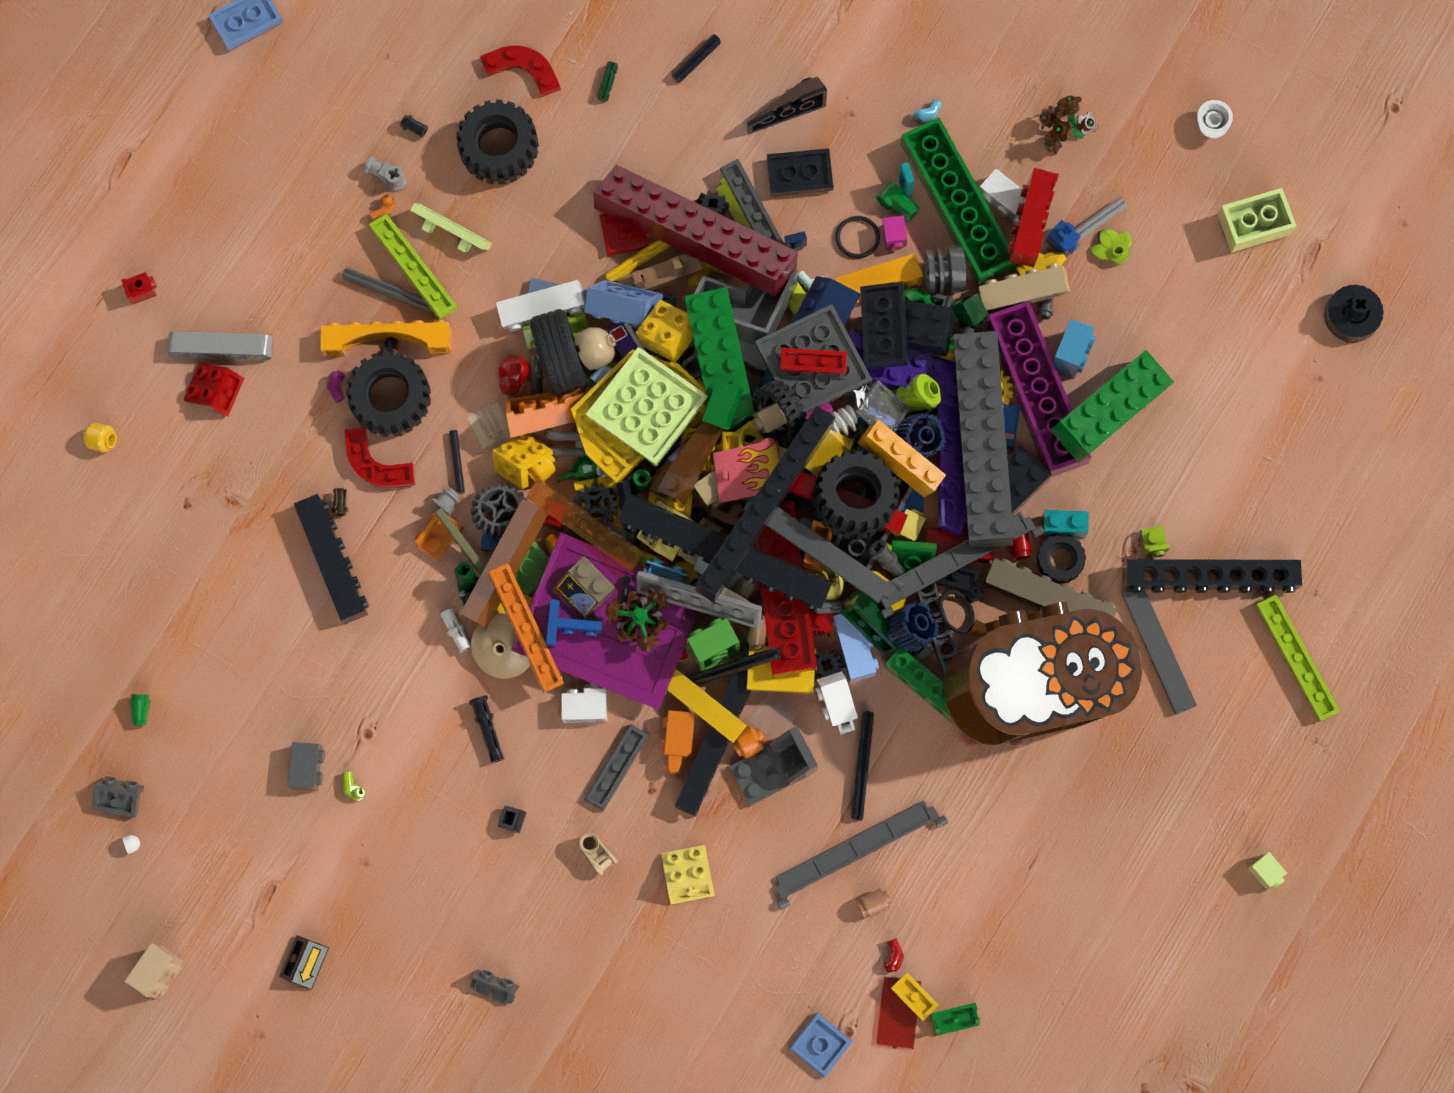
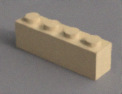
(1019, 289)

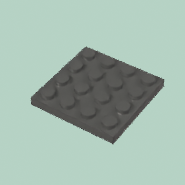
(817, 332)

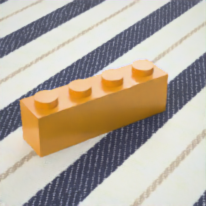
(897, 270)
(901, 458)

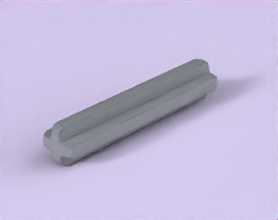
(1101, 217)

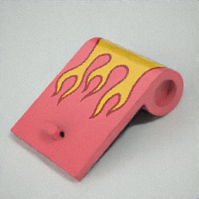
(747, 469)

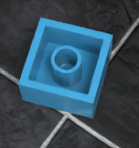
(1073, 348)

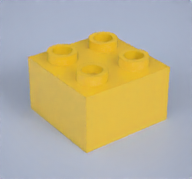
(666, 331)

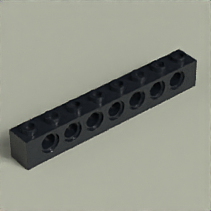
(1288, 569)

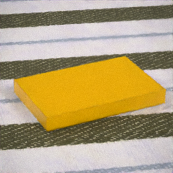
(761, 679)

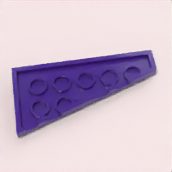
(949, 460)

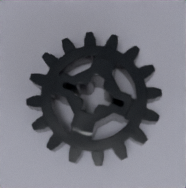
(601, 499)

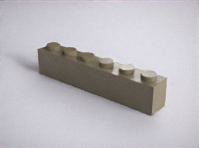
(1039, 591)

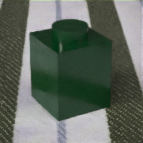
(970, 311)

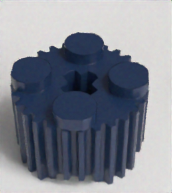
(924, 426)
(912, 626)

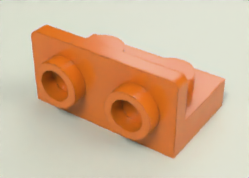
(435, 538)

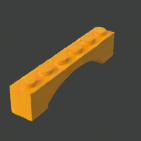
(339, 338)

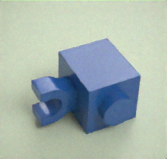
(1063, 238)

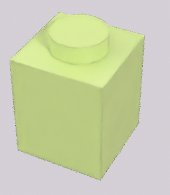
(1268, 871)

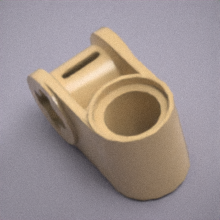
(598, 854)

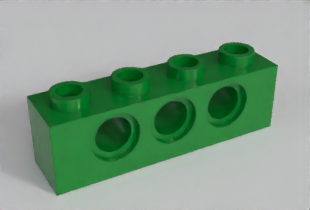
(919, 680)

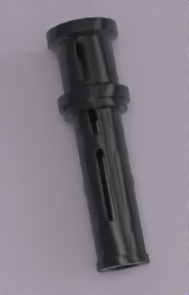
(484, 719)

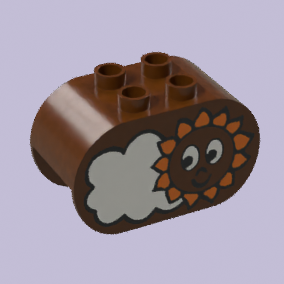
(1042, 674)

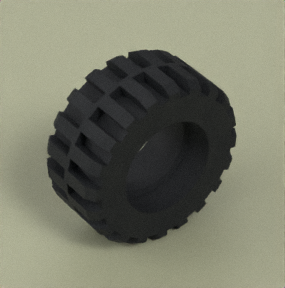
(492, 117)
(377, 369)
(858, 469)

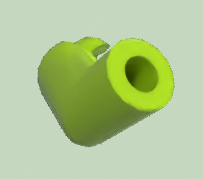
(350, 789)

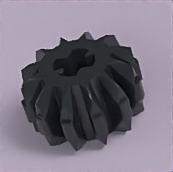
(714, 202)
(835, 666)

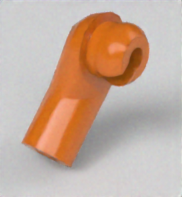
(386, 207)

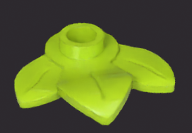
(1113, 243)

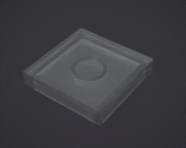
(882, 406)

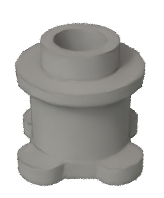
(447, 500)

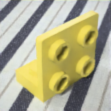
(687, 874)

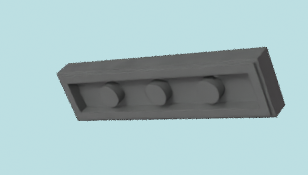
(617, 767)

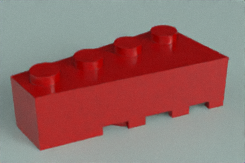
(1032, 217)

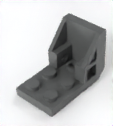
(775, 767)

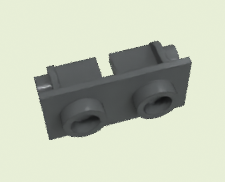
(485, 981)

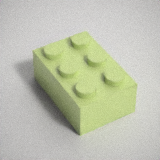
(1256, 220)

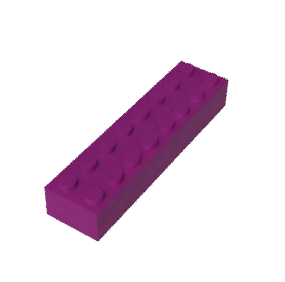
(1034, 383)

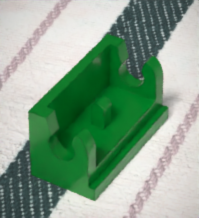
(723, 404)
(955, 1019)

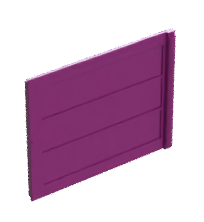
(603, 658)

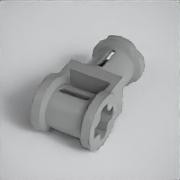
(389, 174)

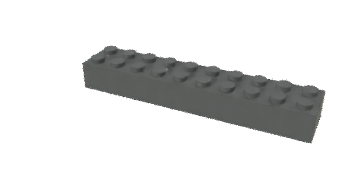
(983, 440)

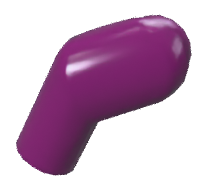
(333, 385)

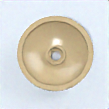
(485, 652)

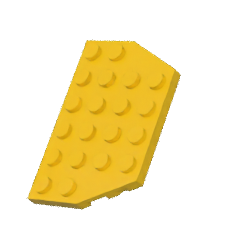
(600, 446)

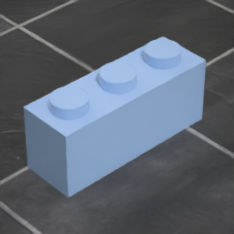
(855, 650)

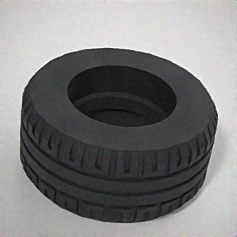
(557, 352)

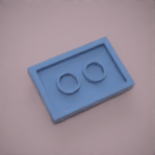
(244, 20)

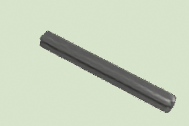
(386, 289)

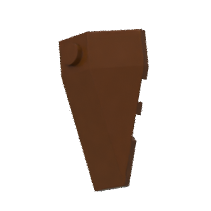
(682, 469)

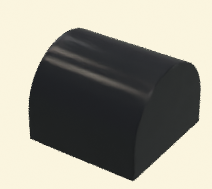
(512, 819)

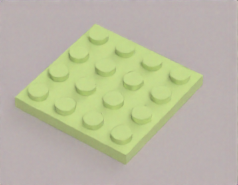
(647, 406)

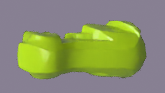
(920, 394)

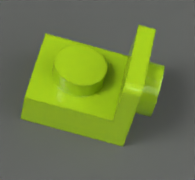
(1154, 541)

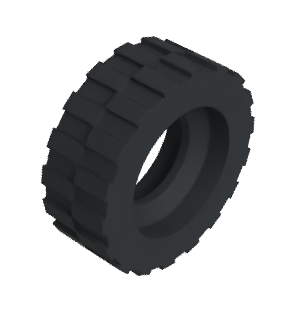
(1061, 542)

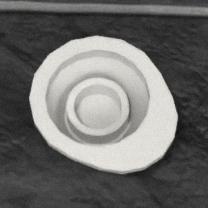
(1214, 118)

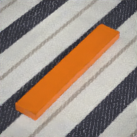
(525, 627)

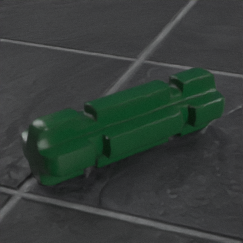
(607, 81)

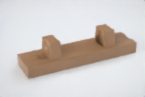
(664, 273)

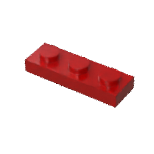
(813, 361)

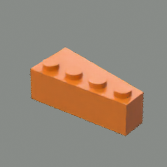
(541, 411)

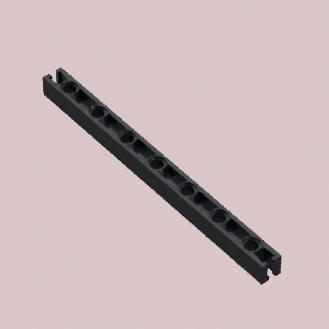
(714, 742)

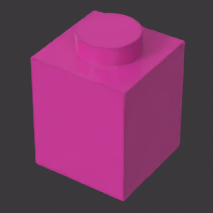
(894, 232)

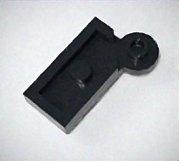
(965, 580)

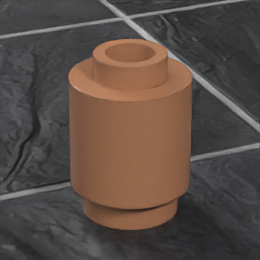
(874, 903)

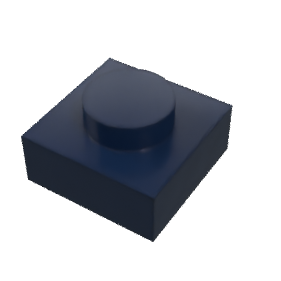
(796, 241)

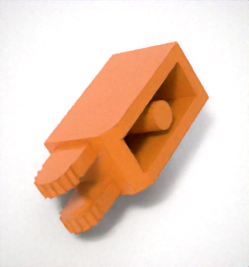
(678, 738)

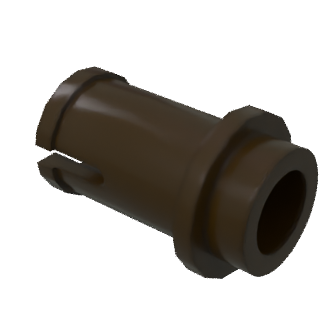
(339, 502)

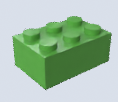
(713, 644)

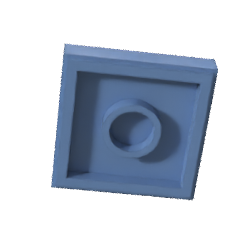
(821, 1045)

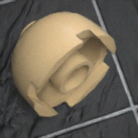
(596, 347)

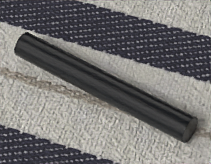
(456, 458)

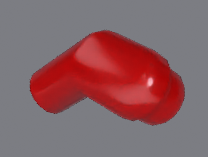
(896, 956)

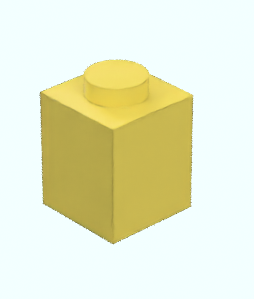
(912, 526)

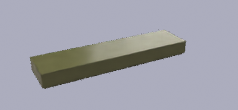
(460, 540)

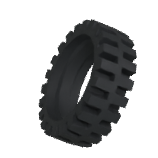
(788, 404)

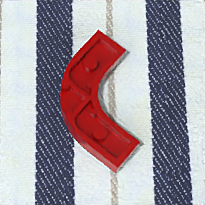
(526, 59)
(371, 471)

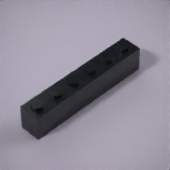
(331, 559)

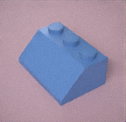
(620, 302)

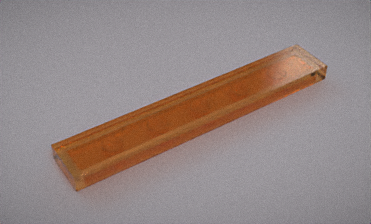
(585, 525)

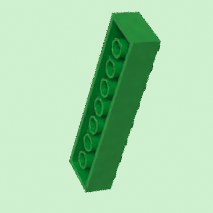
(958, 200)

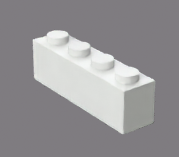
(520, 309)

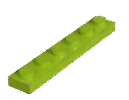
(413, 267)
(1297, 658)

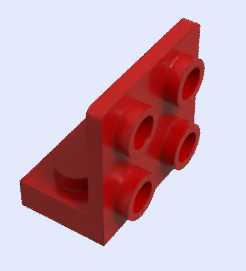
(214, 387)

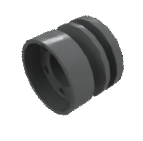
(945, 270)

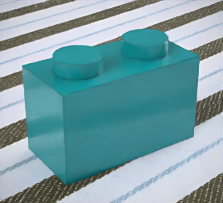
(1065, 522)

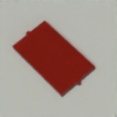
(896, 1019)

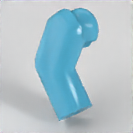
(928, 114)

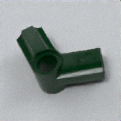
(466, 580)

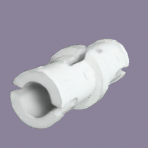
(455, 630)

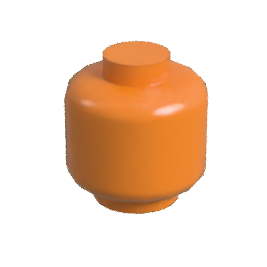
(748, 742)

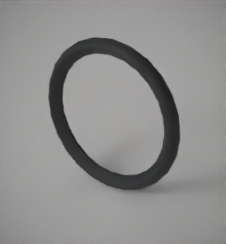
(853, 254)
(972, 615)

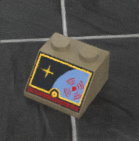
(584, 588)

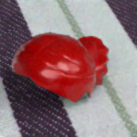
(512, 374)

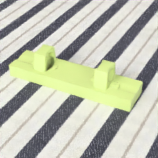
(433, 218)

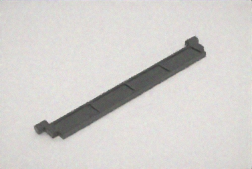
(830, 556)
(950, 562)
(855, 849)

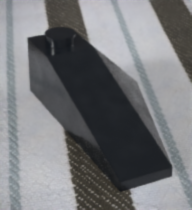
(800, 100)

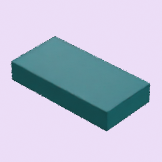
(906, 180)

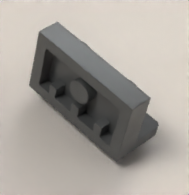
(117, 796)

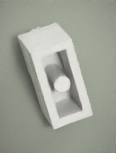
(585, 706)

